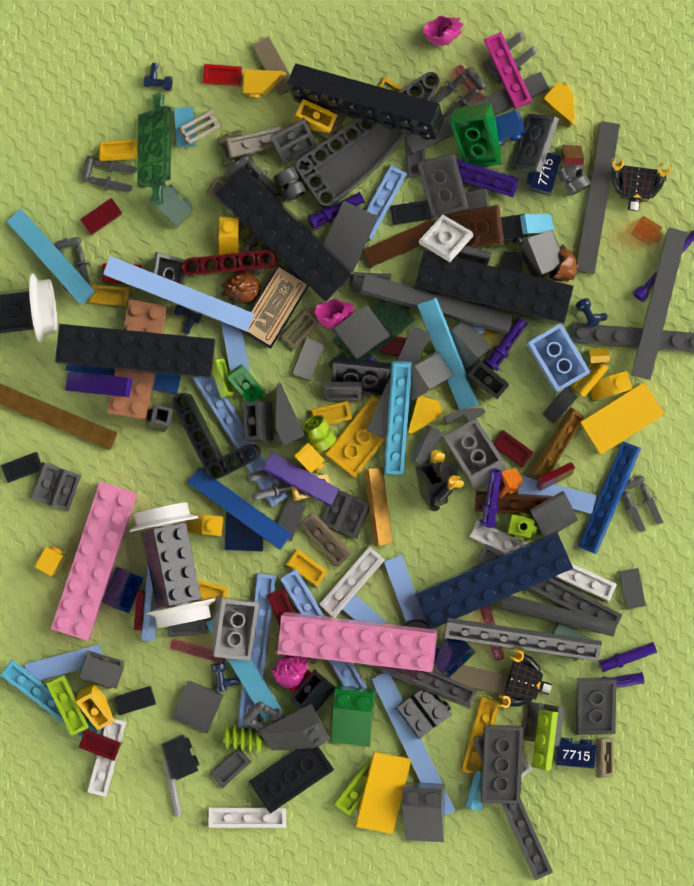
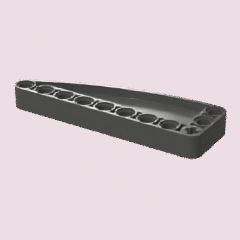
(357, 158)

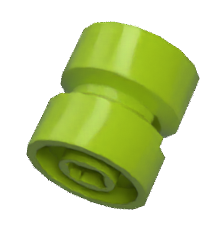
(319, 432)

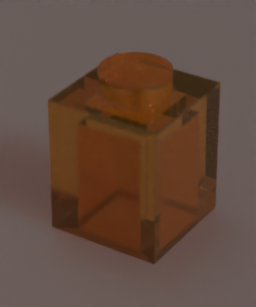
(647, 231)

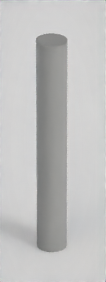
(172, 789)

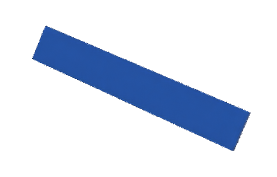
(162, 383)
(609, 497)
(239, 509)

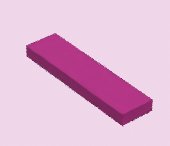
(507, 70)

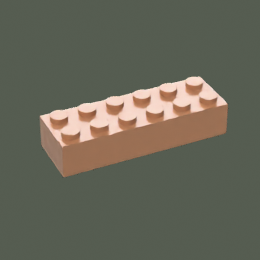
(144, 318)

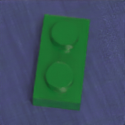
(245, 383)

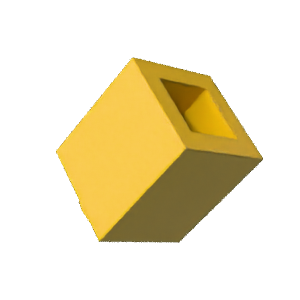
(50, 560)

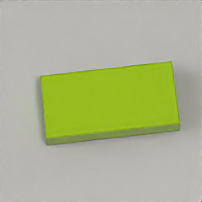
(224, 386)

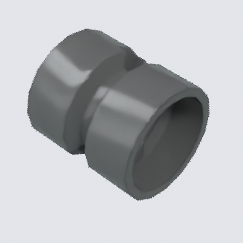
(574, 179)
(289, 184)

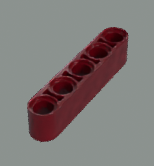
(220, 263)

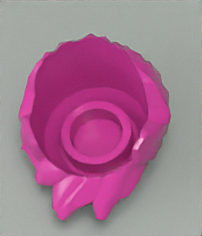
(442, 30)
(333, 312)
(290, 671)

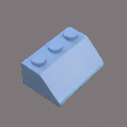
(558, 358)

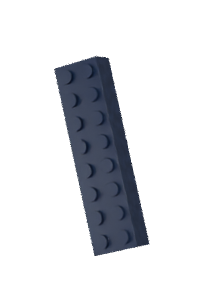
(494, 580)

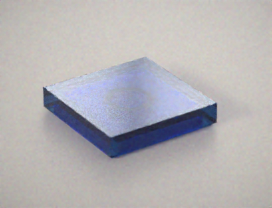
(240, 536)

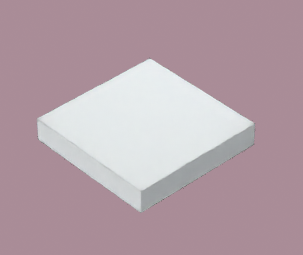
(446, 238)

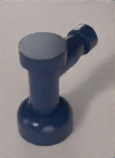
(152, 80)
(193, 317)
(593, 319)
(221, 682)

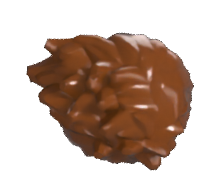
(567, 268)
(241, 288)

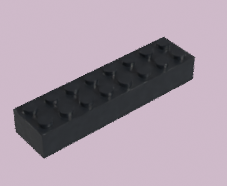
(366, 102)
(284, 233)
(494, 287)
(135, 351)

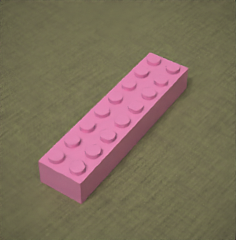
(94, 561)
(357, 641)

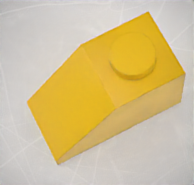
(261, 81)
(561, 102)
(316, 117)
(229, 235)
(611, 386)
(424, 413)
(310, 459)
(206, 525)
(94, 706)

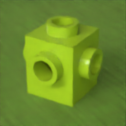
(514, 526)

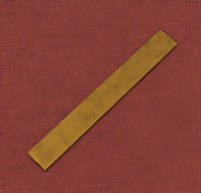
(57, 417)

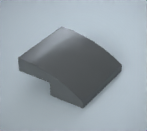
(293, 141)
(361, 332)
(468, 414)
(55, 486)
(346, 514)
(554, 514)
(197, 706)
(530, 720)

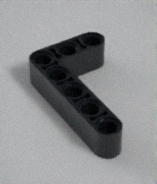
(209, 442)

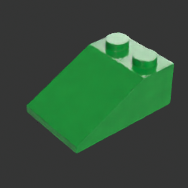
(476, 135)
(353, 715)

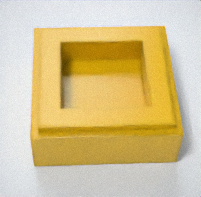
(599, 355)

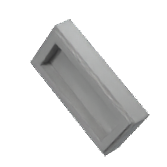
(308, 359)

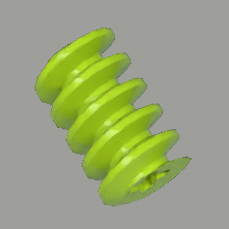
(242, 738)

